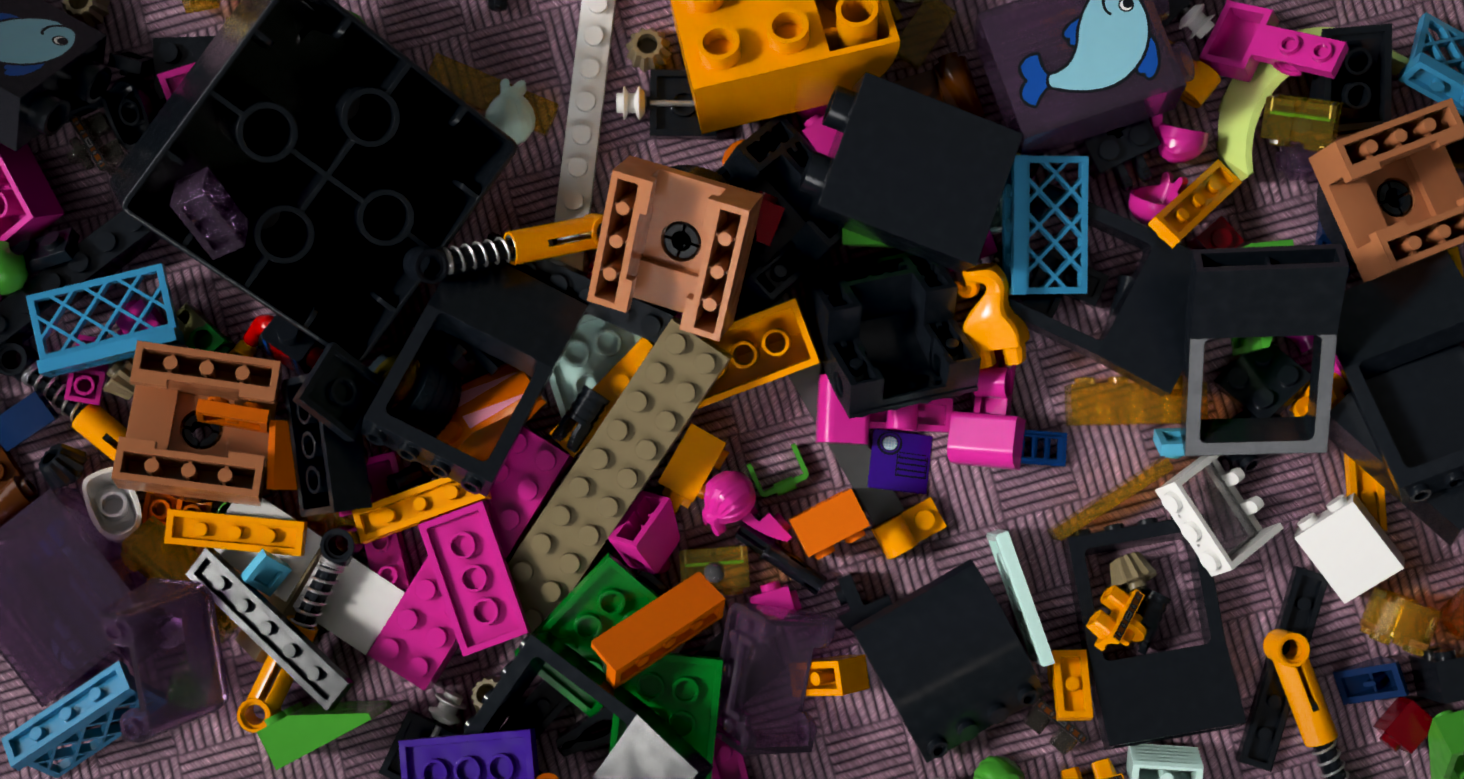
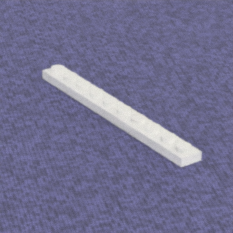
(584, 116)

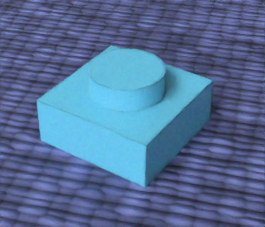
(1168, 442)
(266, 572)

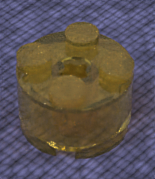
(1399, 619)

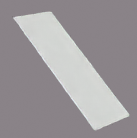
(359, 600)

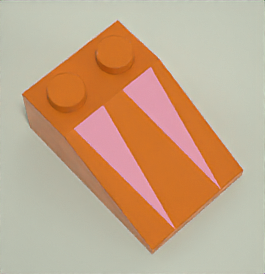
(485, 411)

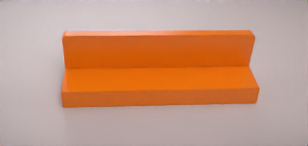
(658, 628)

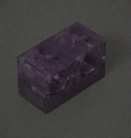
(209, 213)

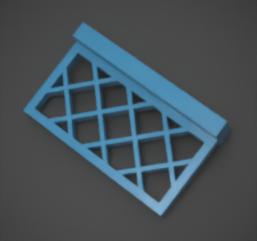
(1434, 74)
(1016, 231)
(103, 350)
(66, 722)

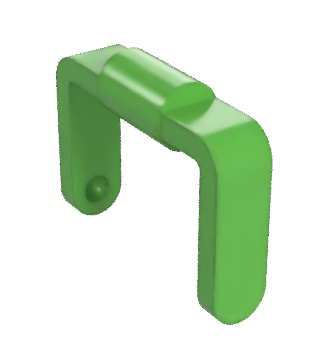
(784, 485)

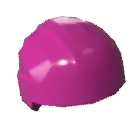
(1177, 143)
(1148, 201)
(727, 500)

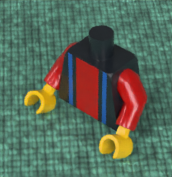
(281, 342)

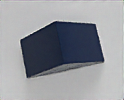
(1371, 681)

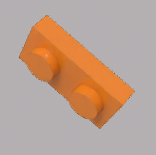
(219, 412)

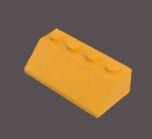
(764, 349)

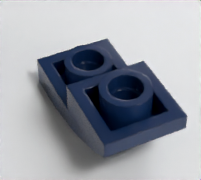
(25, 420)

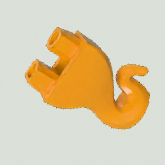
(992, 321)

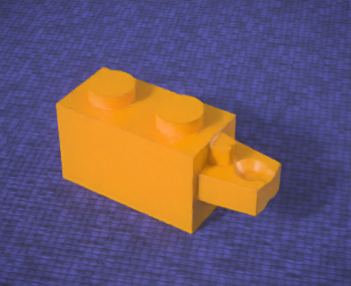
(691, 465)

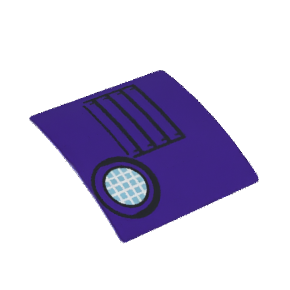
(899, 461)

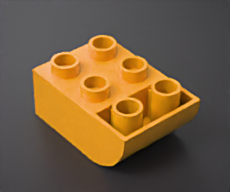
(778, 55)

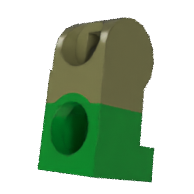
(200, 332)

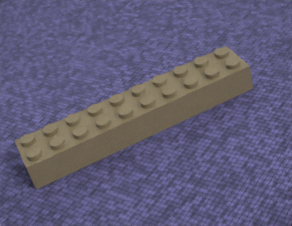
(614, 468)

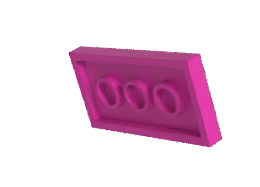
(474, 578)

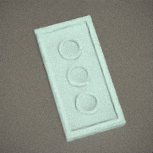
(1020, 597)

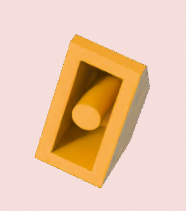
(837, 675)

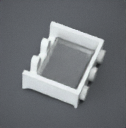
(1215, 514)

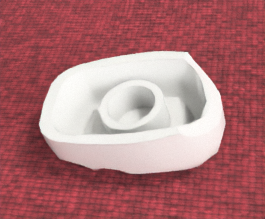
(110, 508)

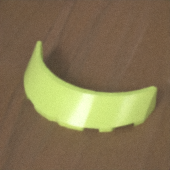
(1242, 108)

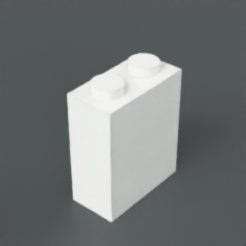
(1348, 547)

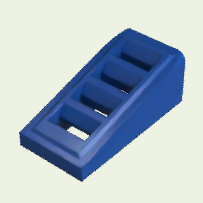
(1060, 453)

